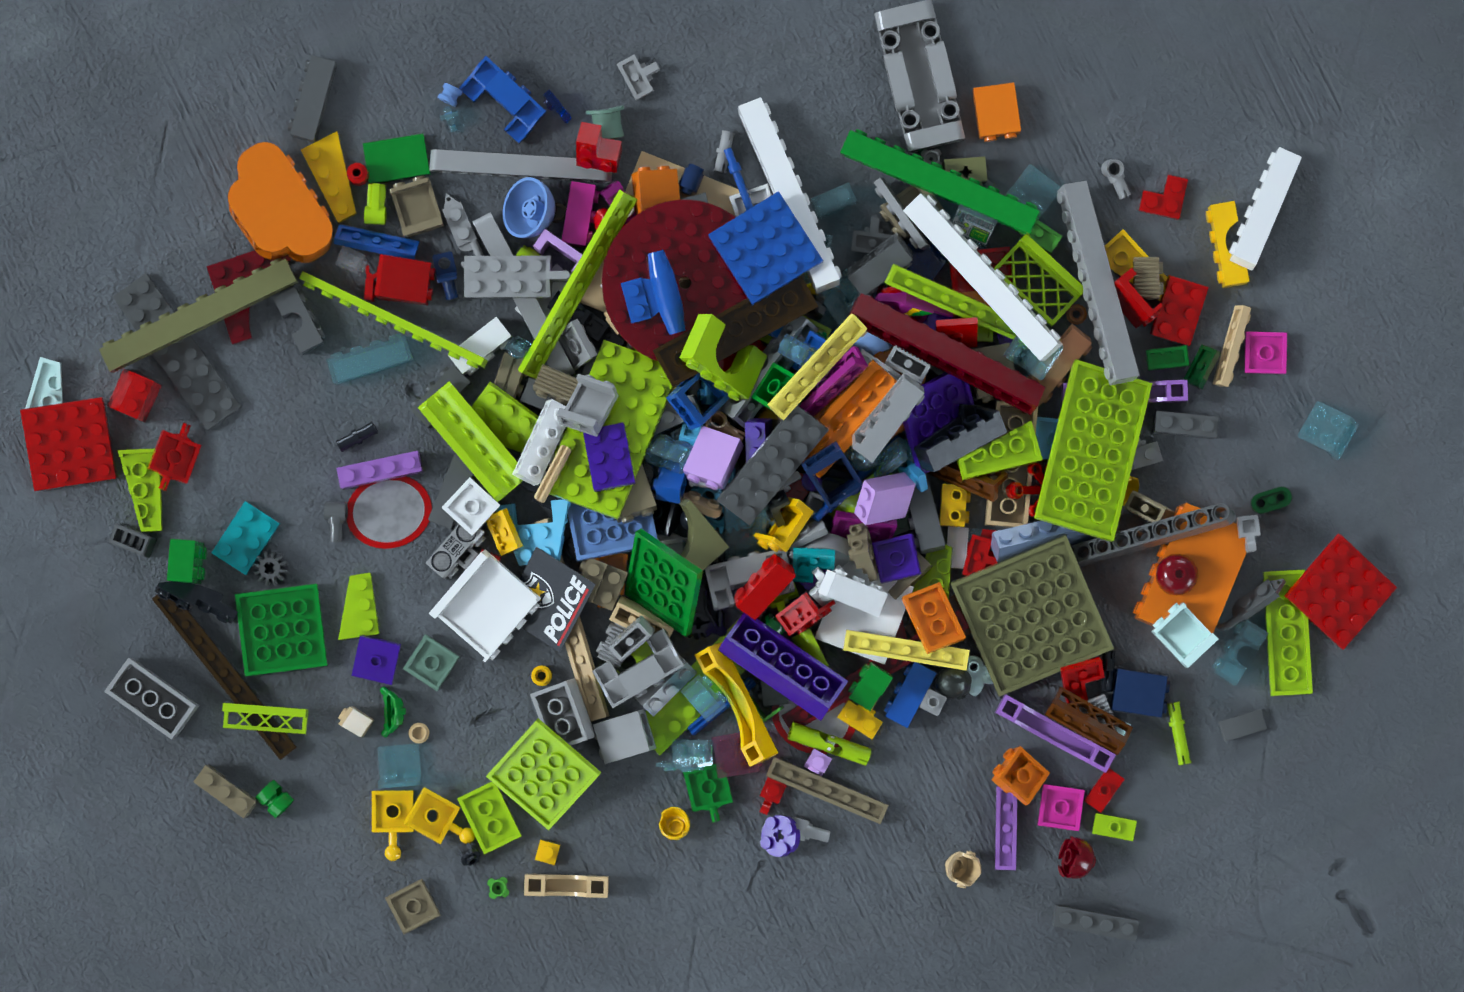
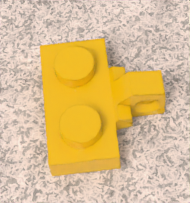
(860, 719)

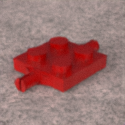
(174, 457)

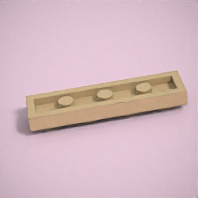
(1233, 340)

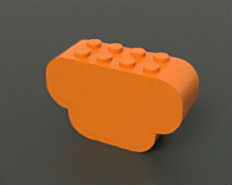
(277, 207)

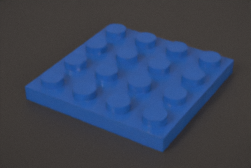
(765, 248)

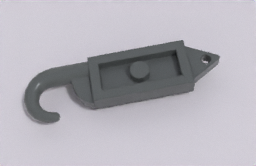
(1253, 602)

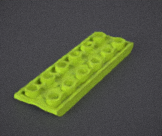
(471, 440)

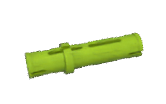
(1178, 733)

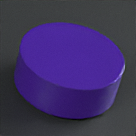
(807, 483)

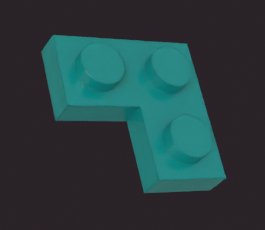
(808, 559)

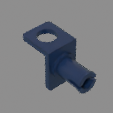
(447, 275)

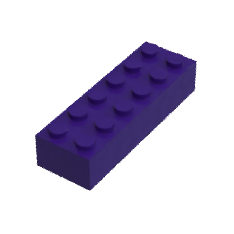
(783, 666)

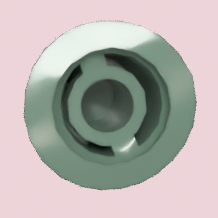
(610, 121)

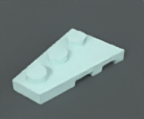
(46, 384)

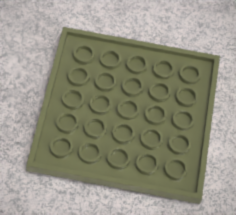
(1032, 615)

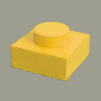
(547, 852)

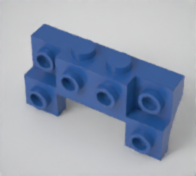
(508, 94)

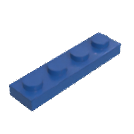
(376, 242)

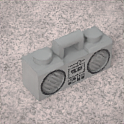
(450, 552)

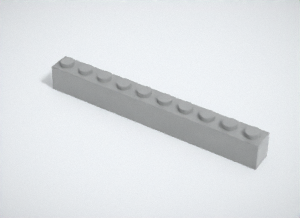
(1097, 283)

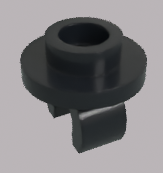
(470, 857)

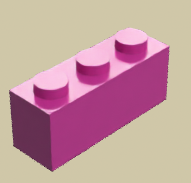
(580, 214)

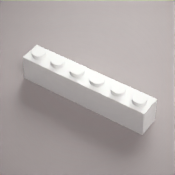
(1265, 208)

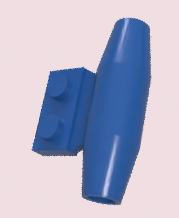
(655, 295)

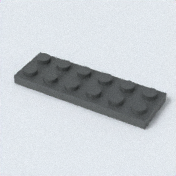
(772, 464)

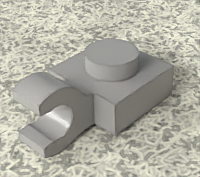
(1248, 528)

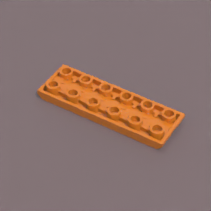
(852, 408)

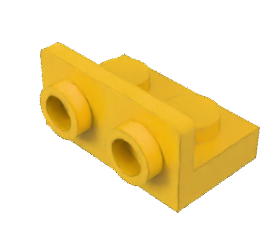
(504, 532)

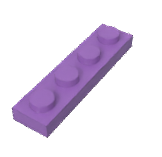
(1005, 830)

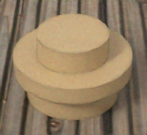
(419, 732)

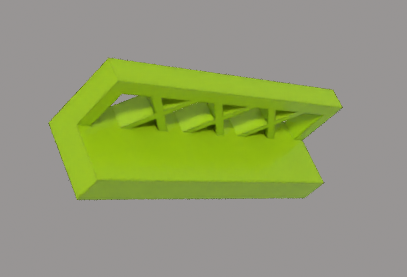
(267, 710)

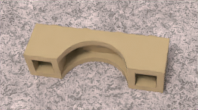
(566, 885)

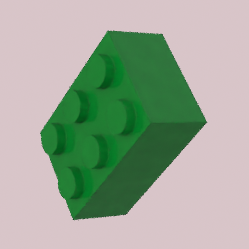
(186, 561)

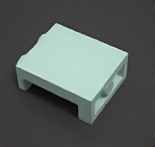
(1183, 634)

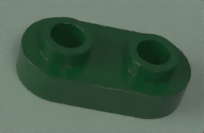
(1270, 500)
(771, 621)

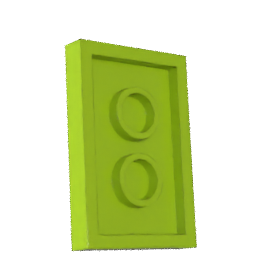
(489, 817)

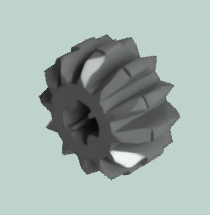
(277, 567)

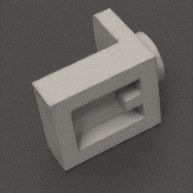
(932, 702)

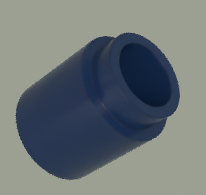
(691, 179)

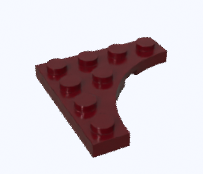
(223, 274)

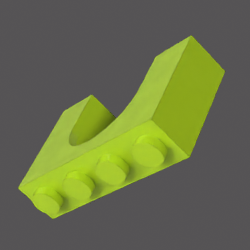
(700, 355)

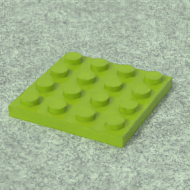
(543, 774)

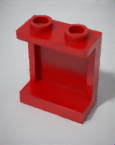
(1132, 303)

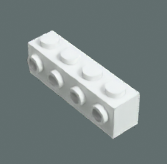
(541, 445)

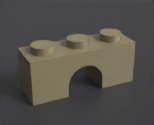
(226, 792)

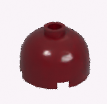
(1176, 574)
(1076, 858)

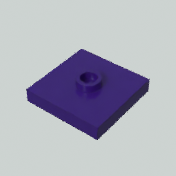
(896, 558)
(376, 659)

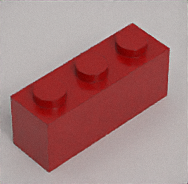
(764, 586)

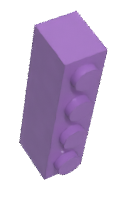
(379, 470)

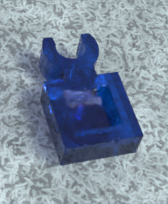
(553, 103)

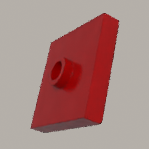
(960, 330)

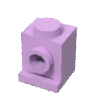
(817, 762)

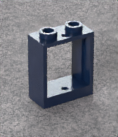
(822, 460)

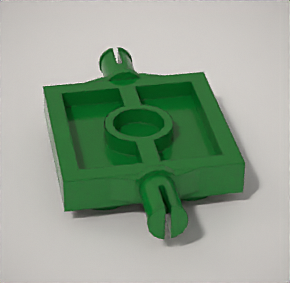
(707, 790)

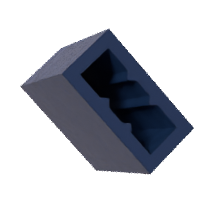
(1140, 693)

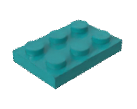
(245, 538)

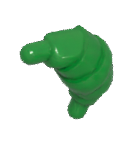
(393, 711)

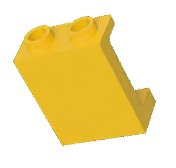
(781, 538)

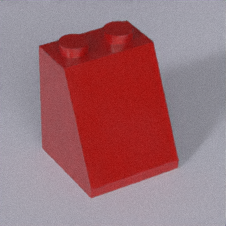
(404, 280)
(134, 395)

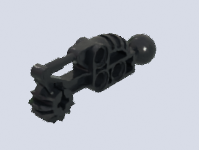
(701, 613)

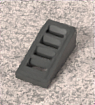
(144, 546)

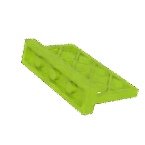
(1054, 271)

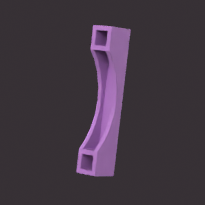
(1161, 391)
(1055, 733)

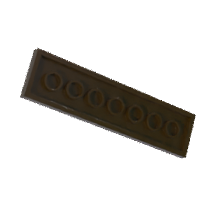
(743, 327)

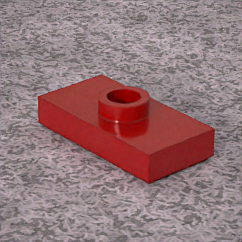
(1104, 790)

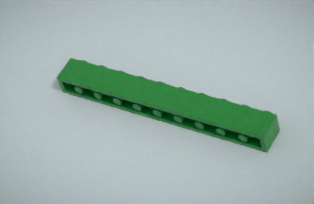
(940, 182)

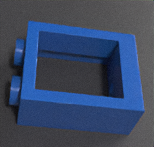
(685, 407)

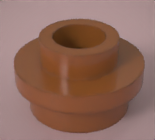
(1083, 314)

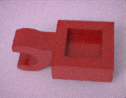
(370, 285)
(772, 792)

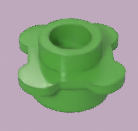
(503, 891)

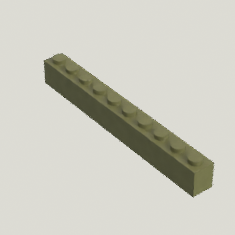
(198, 316)

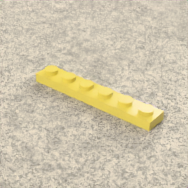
(817, 366)
(904, 650)

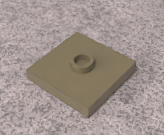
(412, 906)

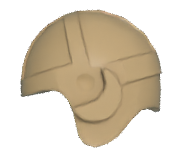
(963, 868)

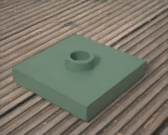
(431, 662)

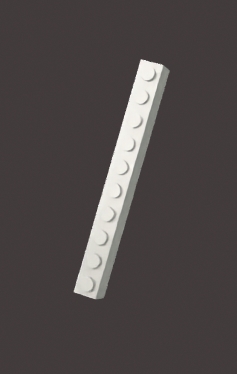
(781, 178)
(983, 277)

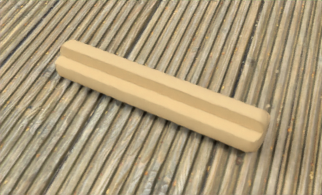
(552, 473)

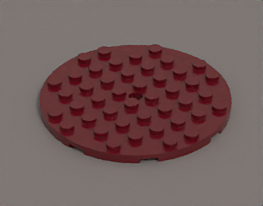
(682, 233)

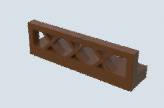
(981, 485)
(1088, 724)

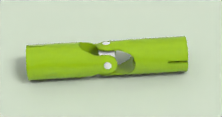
(826, 742)

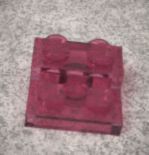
(729, 756)

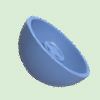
(528, 208)

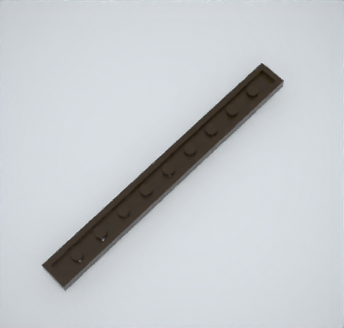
(223, 672)

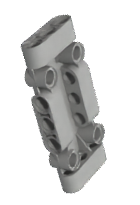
(919, 76)

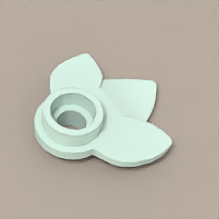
(979, 675)

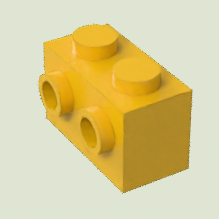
(953, 506)

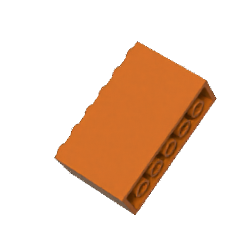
(1218, 560)

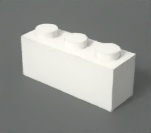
(484, 344)
(853, 592)

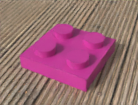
(1265, 352)
(1061, 807)

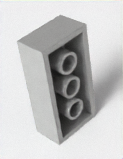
(151, 698)

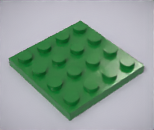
(663, 582)
(281, 630)

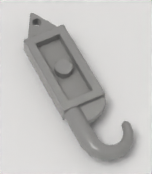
(461, 227)

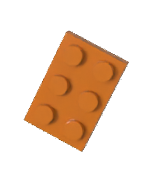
(933, 618)

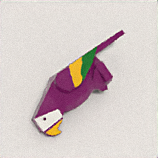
(911, 305)

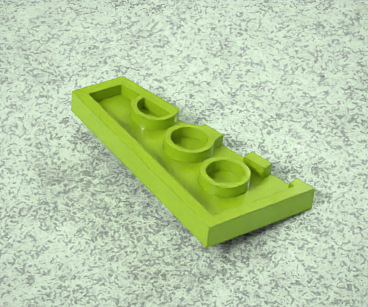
(1004, 453)
(143, 488)

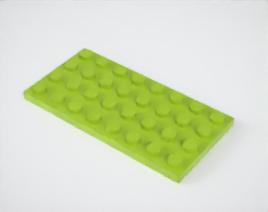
(639, 404)
(1092, 452)

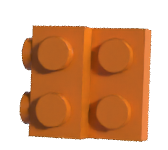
(1020, 774)

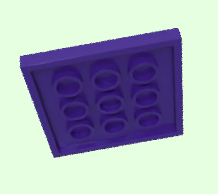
(936, 410)

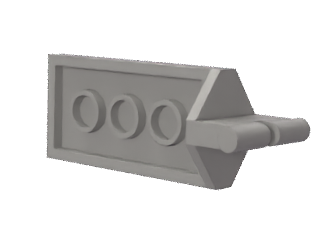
(510, 276)

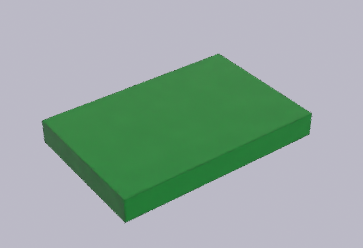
(396, 158)

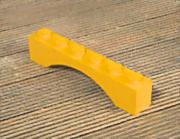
(755, 739)

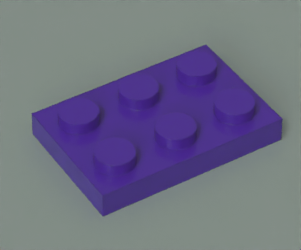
(609, 458)

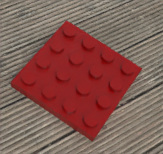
(68, 443)
(1340, 591)

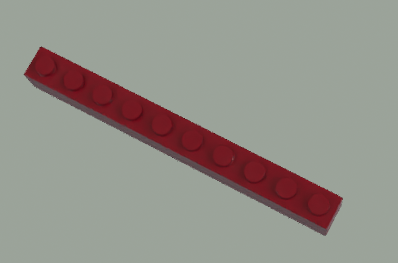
(948, 354)

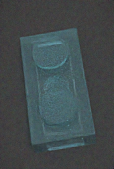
(518, 347)

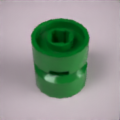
(274, 799)

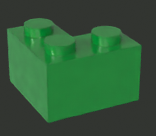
(870, 686)

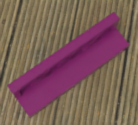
(834, 381)

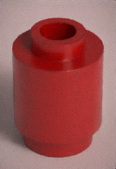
(357, 180)

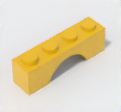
(1222, 217)

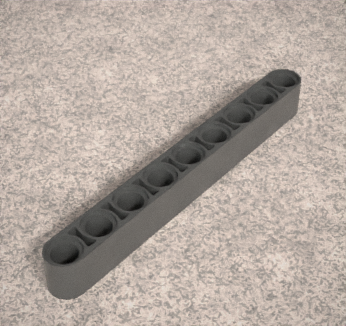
(1154, 538)

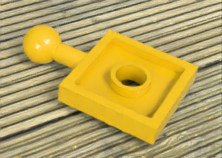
(446, 814)
(384, 823)

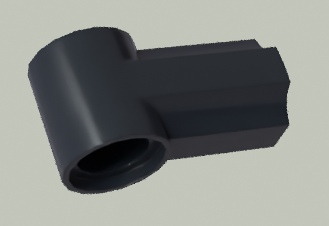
(837, 474)

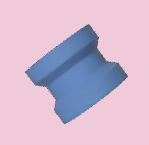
(450, 94)

